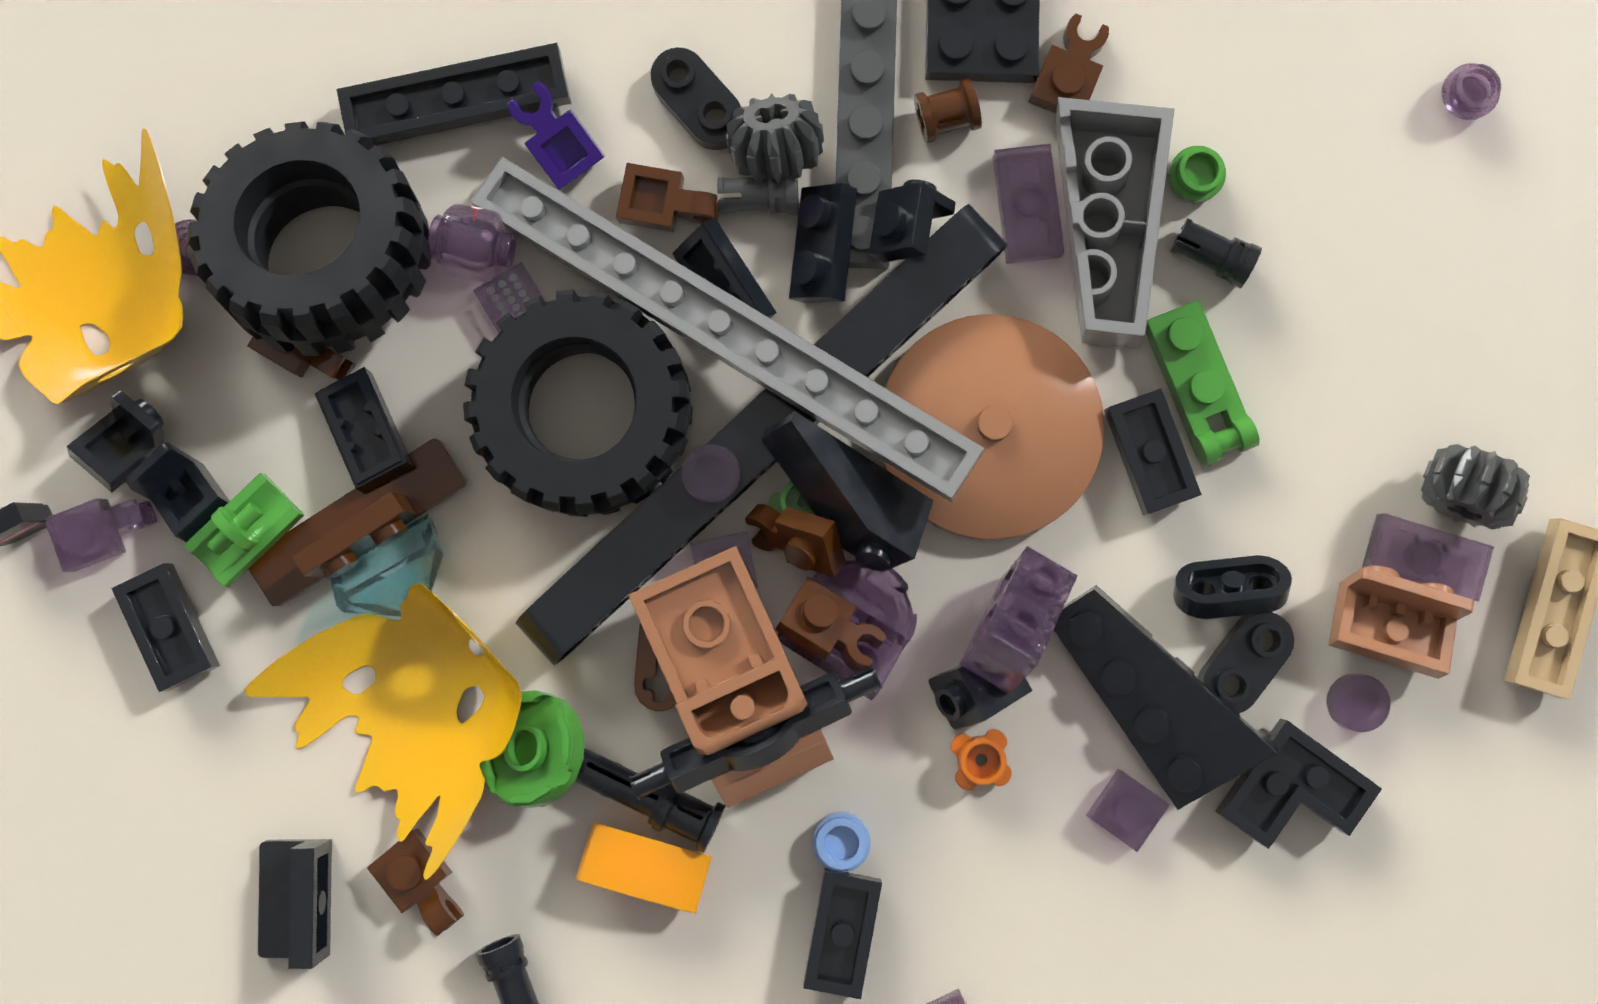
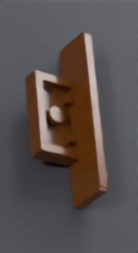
(354, 523)

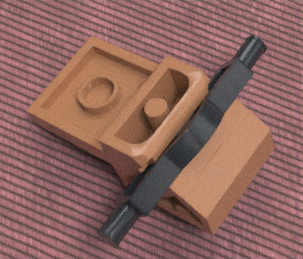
(734, 686)

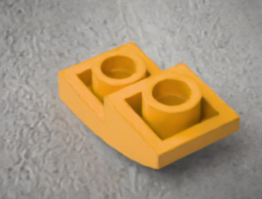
(643, 868)

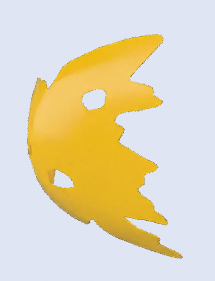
(96, 282)
(409, 709)

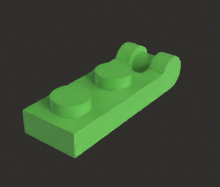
(1200, 382)

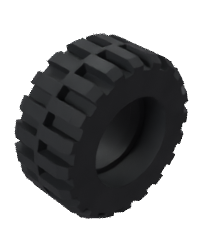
(272, 185)
(522, 355)

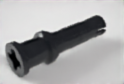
(665, 807)

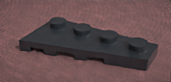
(1166, 712)

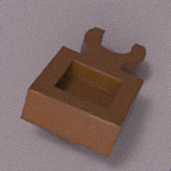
(1069, 71)
(805, 538)
(821, 622)

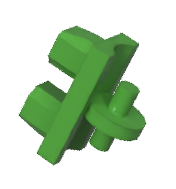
(244, 529)

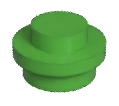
(1197, 174)

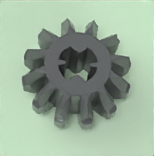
(775, 138)
(1475, 486)

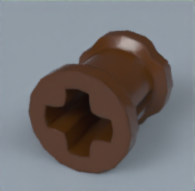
(948, 111)

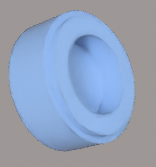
(841, 841)

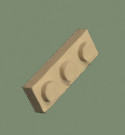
(1557, 611)

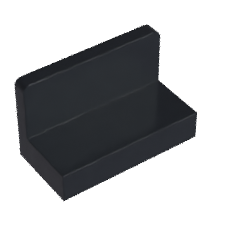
(295, 901)

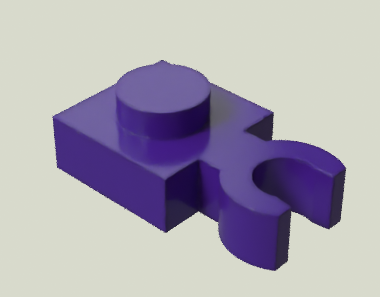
(560, 143)

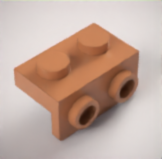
(1398, 620)

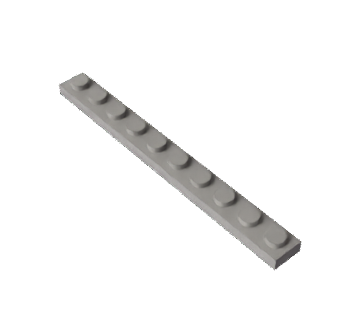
(731, 330)

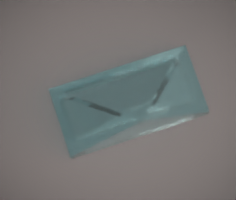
(386, 573)

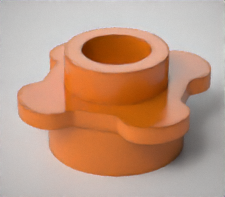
(995, 768)

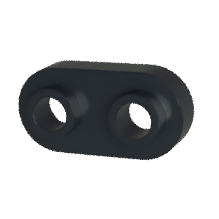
(693, 96)
(1232, 587)
(1242, 656)

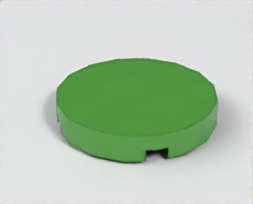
(541, 753)

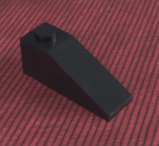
(873, 510)

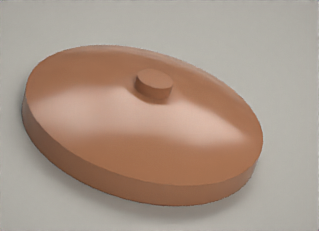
(1020, 400)

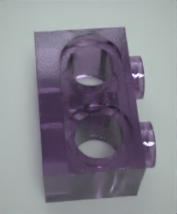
(1019, 620)

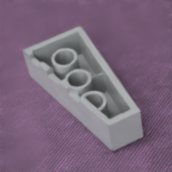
(1113, 205)

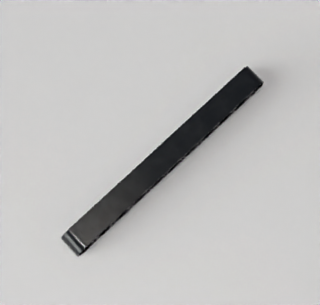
(674, 517)

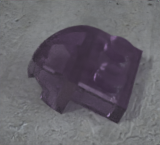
(879, 601)

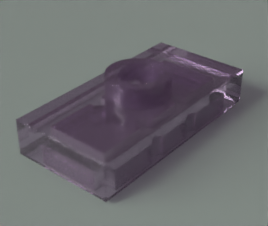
(1028, 203)
(1429, 555)

